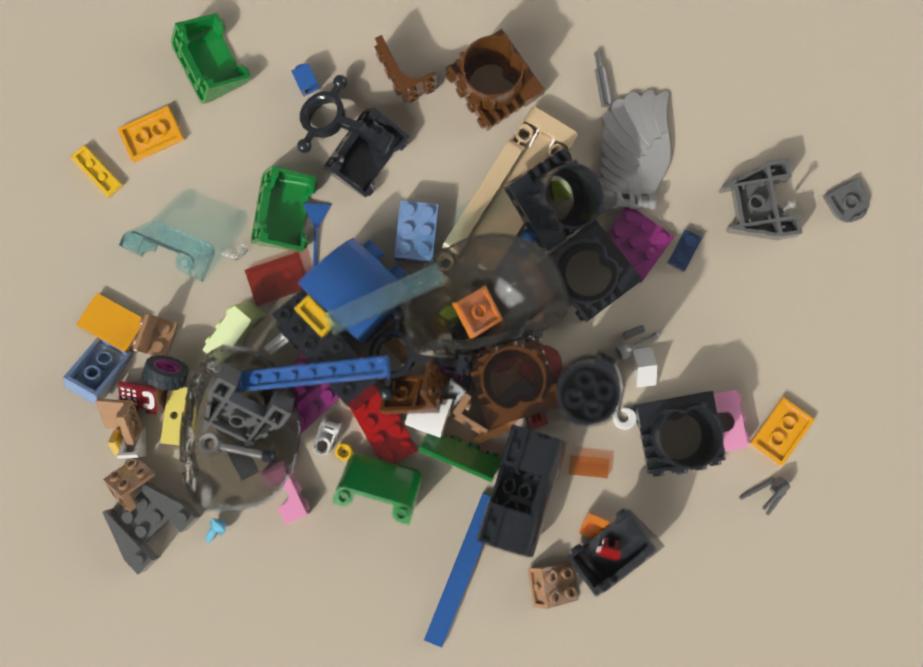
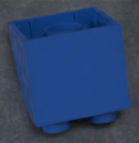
(348, 275)

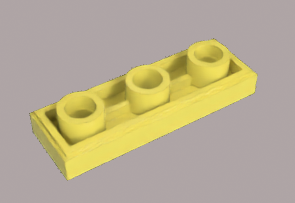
(171, 427)

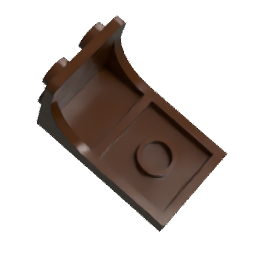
(406, 86)
(417, 392)

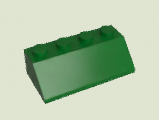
(461, 455)

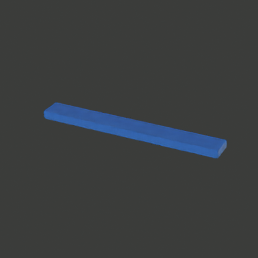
(314, 373)
(457, 579)

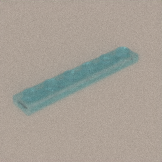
(385, 298)

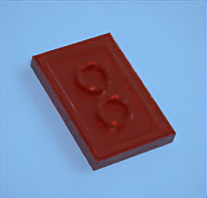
(276, 278)

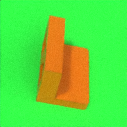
(593, 525)

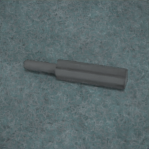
(602, 82)

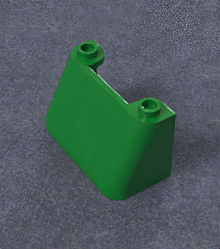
(207, 57)
(281, 210)
(380, 482)

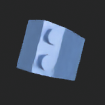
(96, 371)

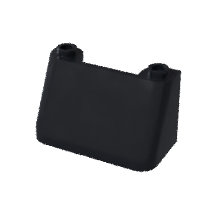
(354, 158)
(636, 547)

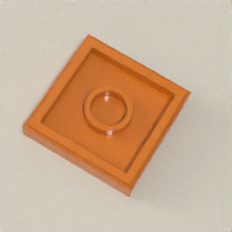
(477, 311)

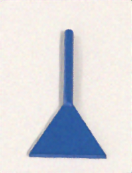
(316, 214)

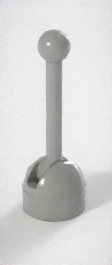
(783, 210)
(624, 351)

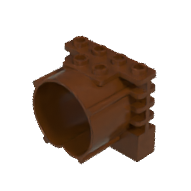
(499, 51)
(541, 399)

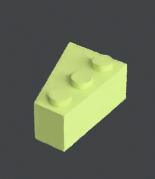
(235, 326)

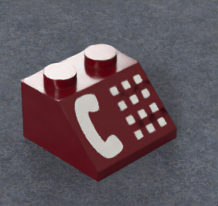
(143, 396)

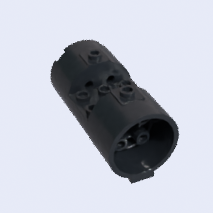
(590, 390)
(522, 491)

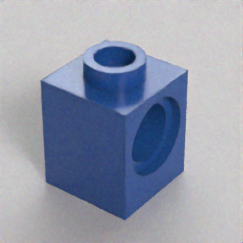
(305, 79)

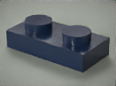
(684, 250)

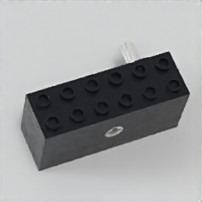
(319, 350)

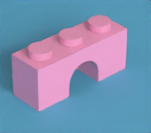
(735, 435)
(296, 506)

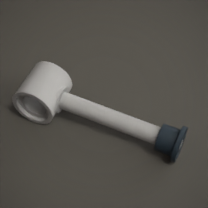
(219, 446)

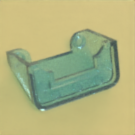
(193, 254)

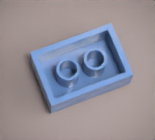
(416, 232)

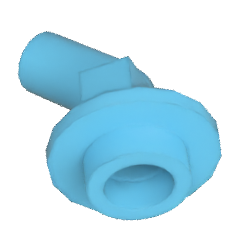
(217, 526)

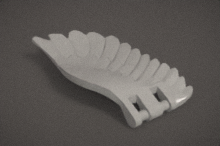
(635, 150)

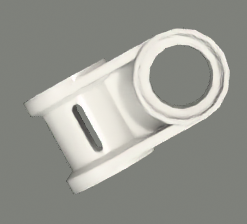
(327, 435)

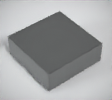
(634, 332)

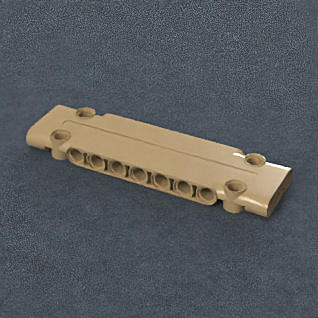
(490, 206)

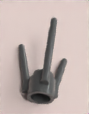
(778, 487)

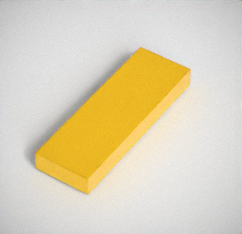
(96, 171)

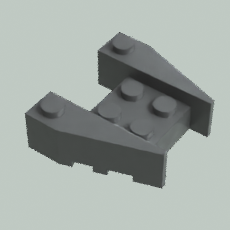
(757, 203)
(241, 415)
(139, 526)

